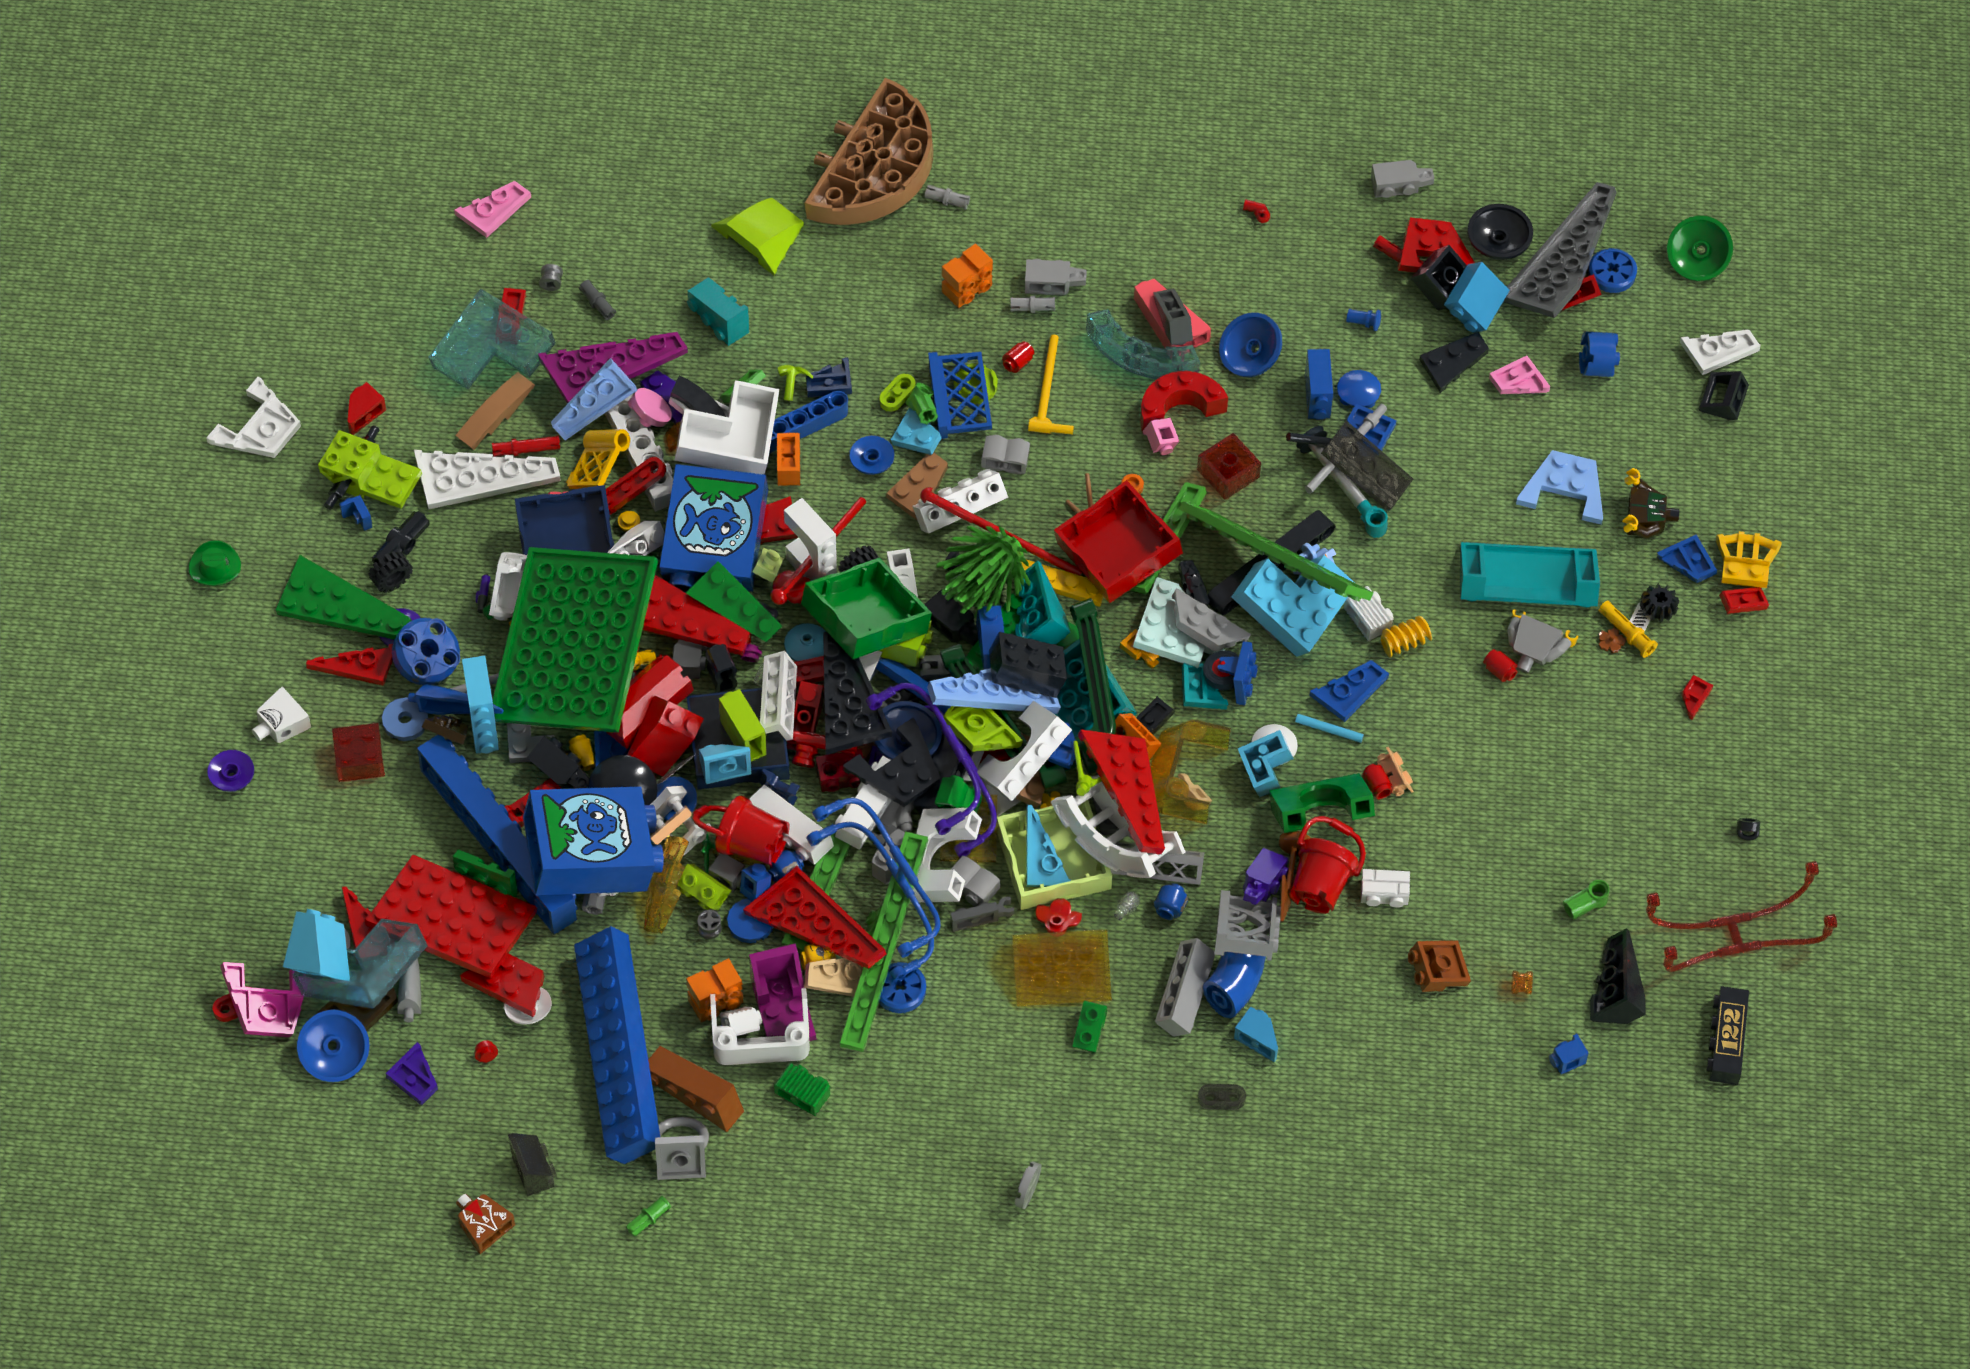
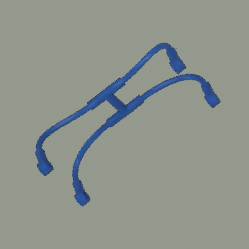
(899, 873)

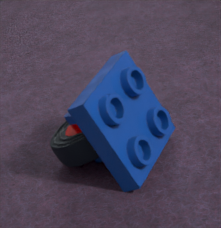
(1228, 670)

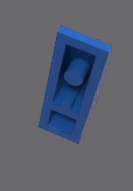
(988, 627)

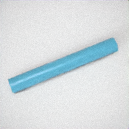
(1330, 728)

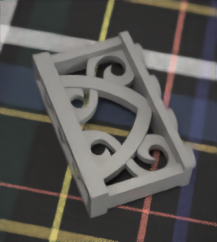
(1253, 942)

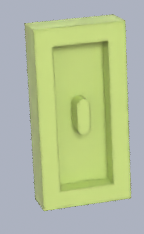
(768, 564)

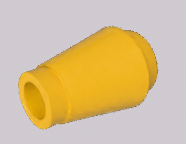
(582, 748)

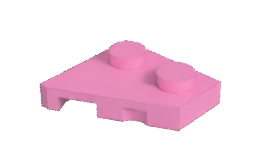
(1519, 378)

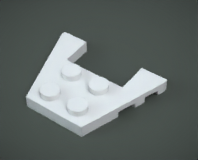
(265, 431)

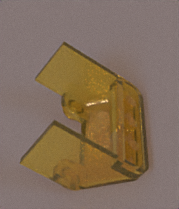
(1171, 791)

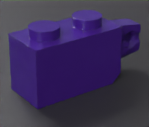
(1264, 876)

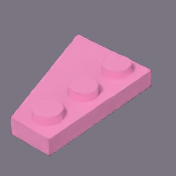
(494, 210)

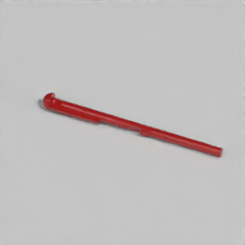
(927, 495)
(779, 596)

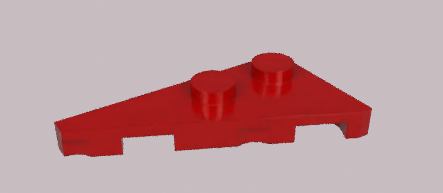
(363, 665)
(356, 916)

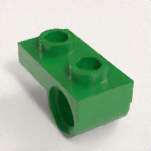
(1090, 1026)

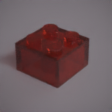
(1229, 466)
(358, 752)

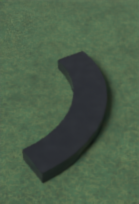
(695, 397)

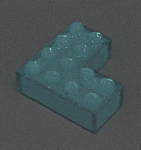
(486, 330)
(372, 966)

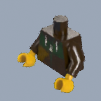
(1646, 508)

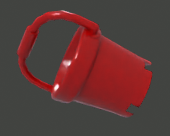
(746, 830)
(1324, 867)

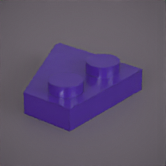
(413, 1075)

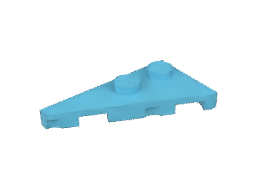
(1042, 862)

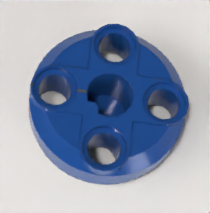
(425, 651)

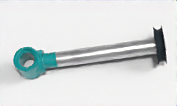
(1368, 512)

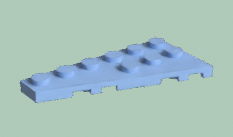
(980, 692)

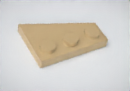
(833, 976)

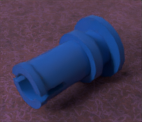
(1365, 318)

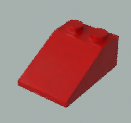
(664, 735)

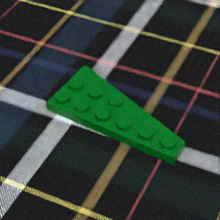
(329, 600)

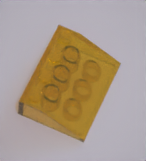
(1061, 967)

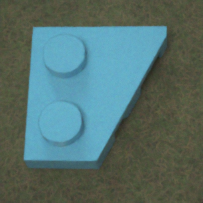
(916, 435)

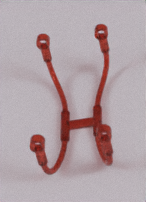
(1731, 921)

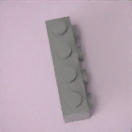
(1185, 987)

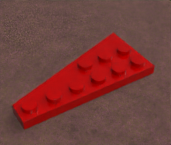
(1128, 779)

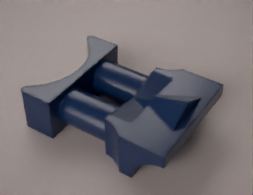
(786, 791)

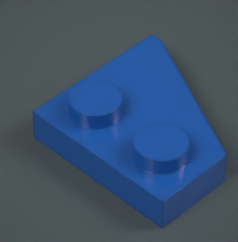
(1689, 559)

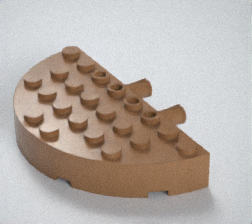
(877, 164)

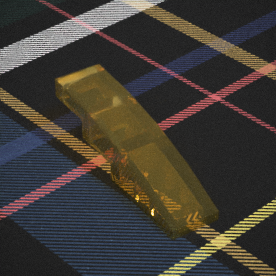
(663, 891)

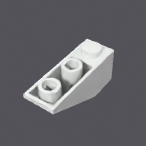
(640, 539)
(901, 564)

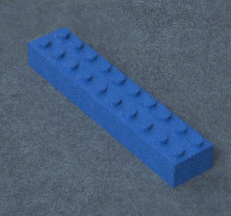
(490, 826)
(617, 1045)

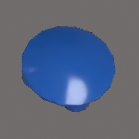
(1359, 388)

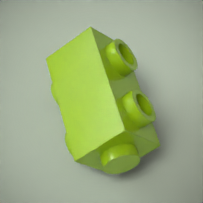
(703, 887)

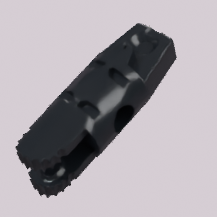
(1193, 582)

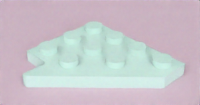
(1159, 632)

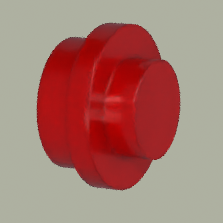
(485, 1051)

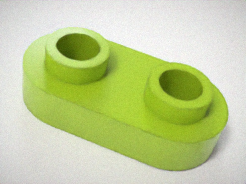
(895, 393)

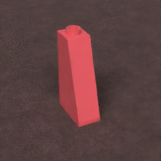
(1144, 298)

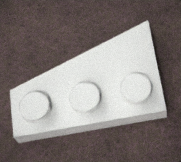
(1717, 351)

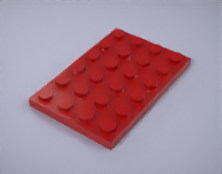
(455, 915)

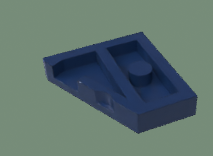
(830, 380)

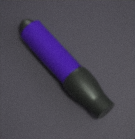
(482, 594)

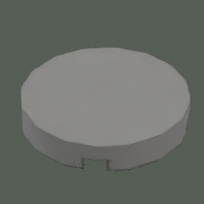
(1028, 1184)

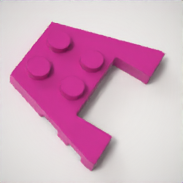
(260, 1009)

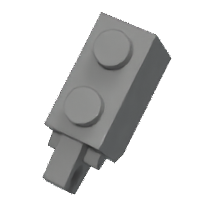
(1399, 178)
(1052, 277)

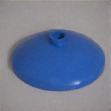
(1243, 337)
(350, 1051)

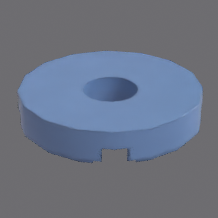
(403, 731)

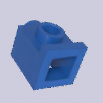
(754, 881)
(1569, 1055)

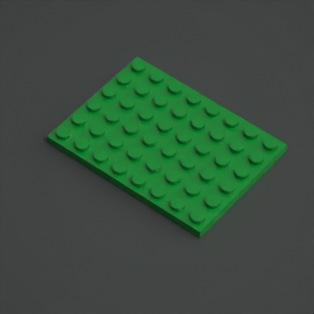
(574, 639)

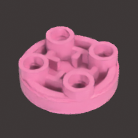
(650, 408)

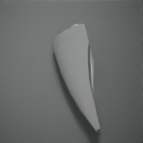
(410, 992)

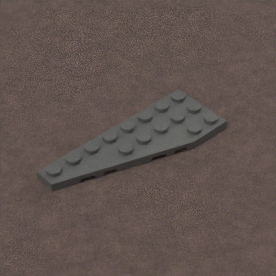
(1562, 261)

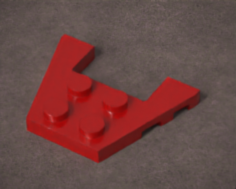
(1424, 237)

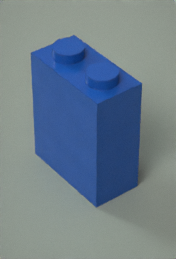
(1318, 383)

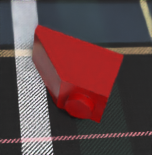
(364, 407)

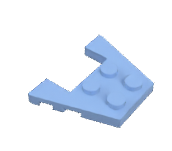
(1569, 477)

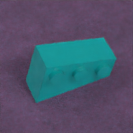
(719, 311)

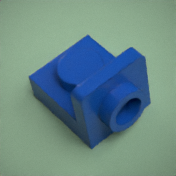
(357, 508)

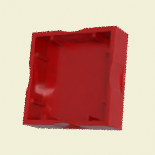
(1118, 541)

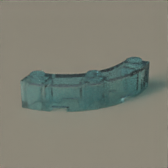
(1136, 354)

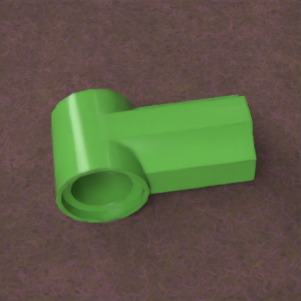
(921, 403)
(1585, 900)

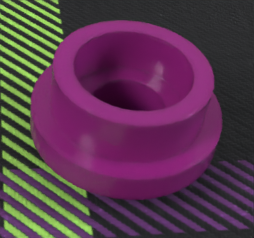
(751, 653)

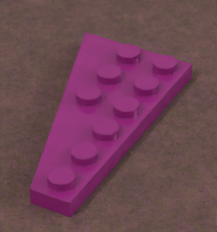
(575, 368)

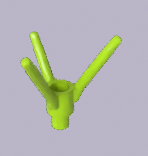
(1085, 782)

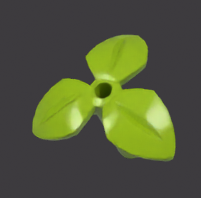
(791, 372)

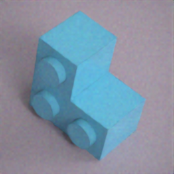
(1261, 758)

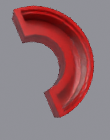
(1182, 389)

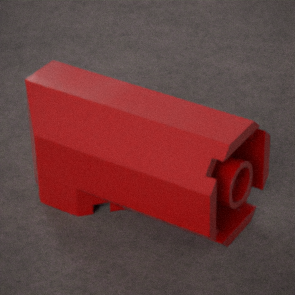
(658, 679)

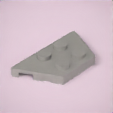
(1205, 624)

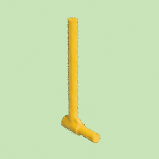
(1041, 423)

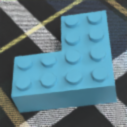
(1290, 610)

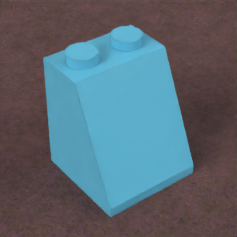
(317, 946)

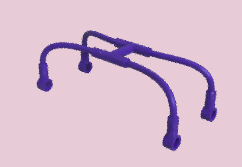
(944, 825)

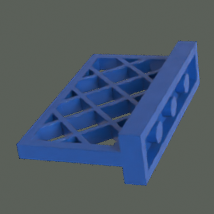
(940, 391)

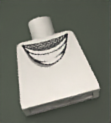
(281, 718)

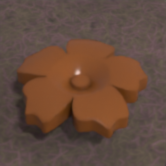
(1611, 640)

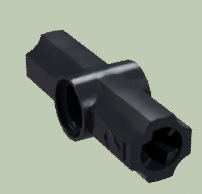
(404, 537)

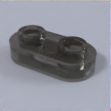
(1221, 1094)

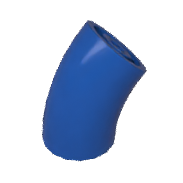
(1233, 982)

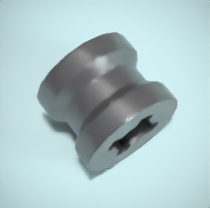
(550, 277)
(709, 918)

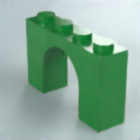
(1348, 792)

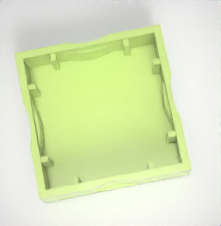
(1085, 872)

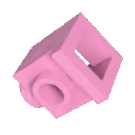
(1161, 436)

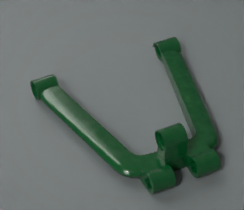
(1085, 618)

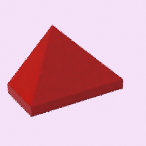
(1588, 290)

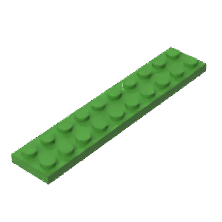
(1276, 552)

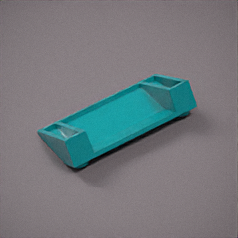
(1529, 574)

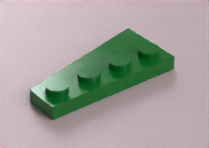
(728, 597)

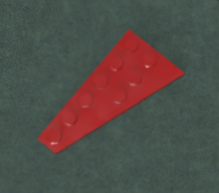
(687, 619)
(808, 913)

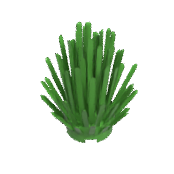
(985, 565)

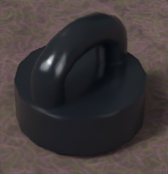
(1750, 825)

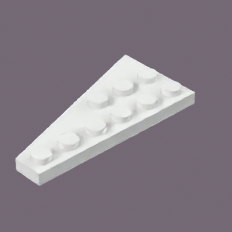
(472, 476)

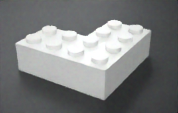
(734, 441)

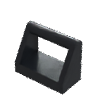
(1733, 398)

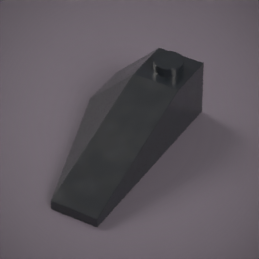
(1620, 988)

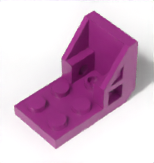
(777, 989)

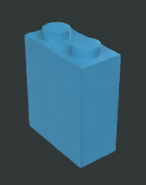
(1476, 297)

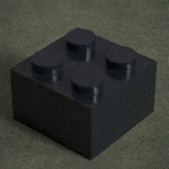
(1439, 275)

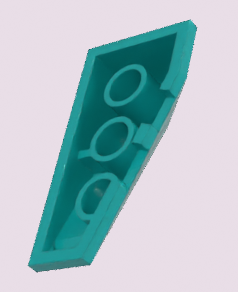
(1040, 610)

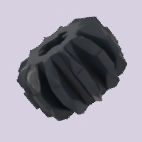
(1659, 603)

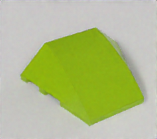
(763, 230)

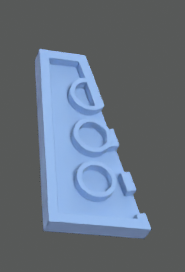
(597, 397)

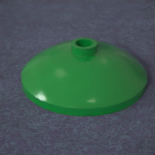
(1696, 233)

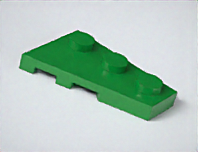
(486, 874)

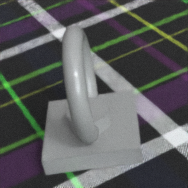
(681, 1155)

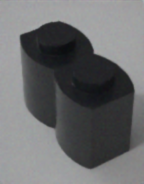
(721, 668)

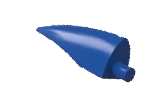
(443, 701)

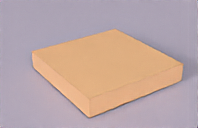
(673, 823)

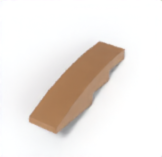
(495, 409)

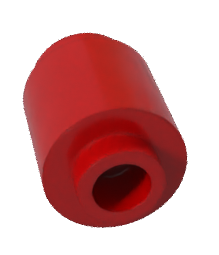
(1018, 357)
(1500, 665)
(1377, 781)

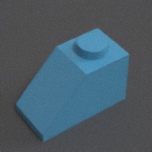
(1257, 1033)

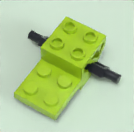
(361, 469)

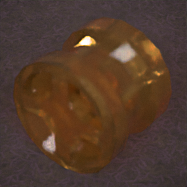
(1522, 982)

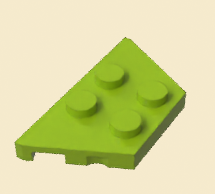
(981, 729)

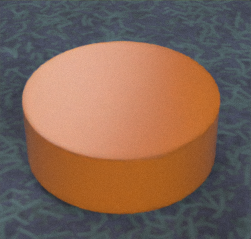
(1136, 481)

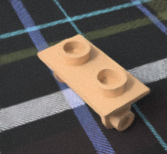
(1391, 764)

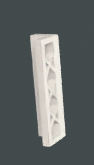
(778, 694)

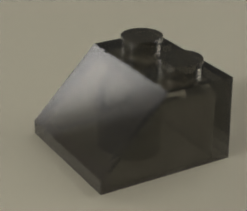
(531, 1163)

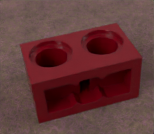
(834, 764)

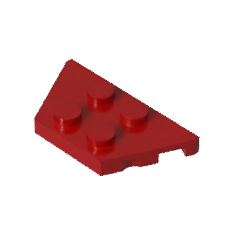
(513, 984)

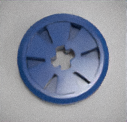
(1615, 260)
(903, 1000)

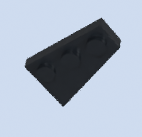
(1452, 359)

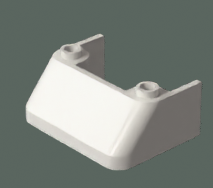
(734, 1051)

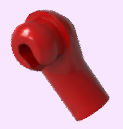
(1259, 210)

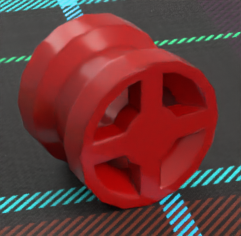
(804, 756)

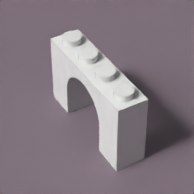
(814, 540)
(1013, 775)
(943, 884)

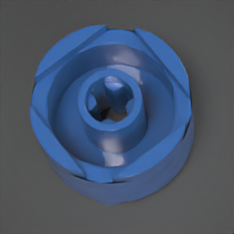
(1598, 354)

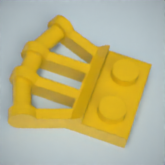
(1743, 570)

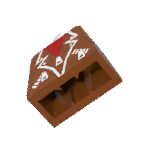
(483, 1220)

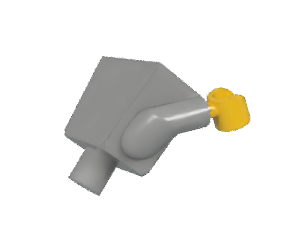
(1536, 641)

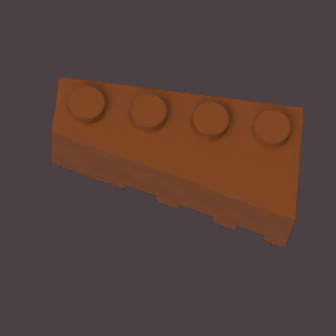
(696, 1088)

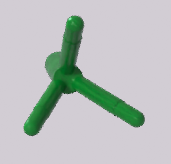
(707, 845)

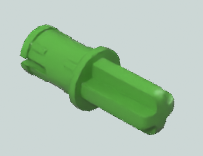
(648, 1216)

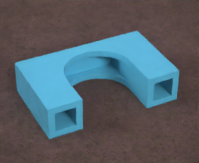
(480, 704)

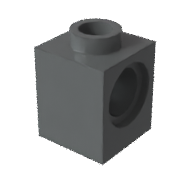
(727, 871)

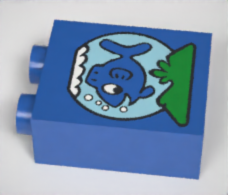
(712, 520)
(591, 840)

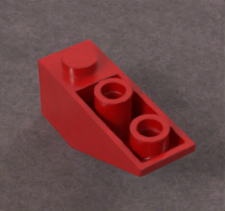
(807, 708)

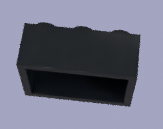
(1027, 664)

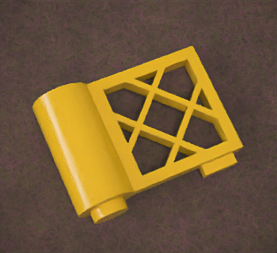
(600, 445)

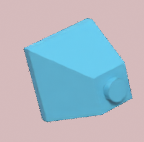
(724, 762)

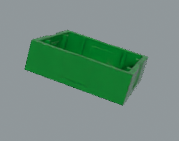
(866, 608)

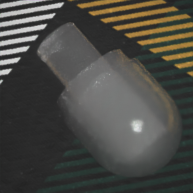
(1127, 905)

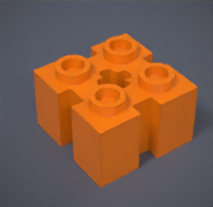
(967, 276)
(722, 982)

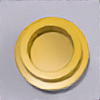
(628, 520)

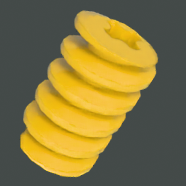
(1405, 634)

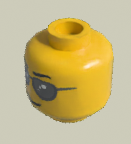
(813, 954)

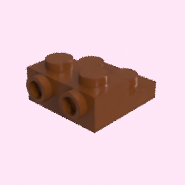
(1438, 965)

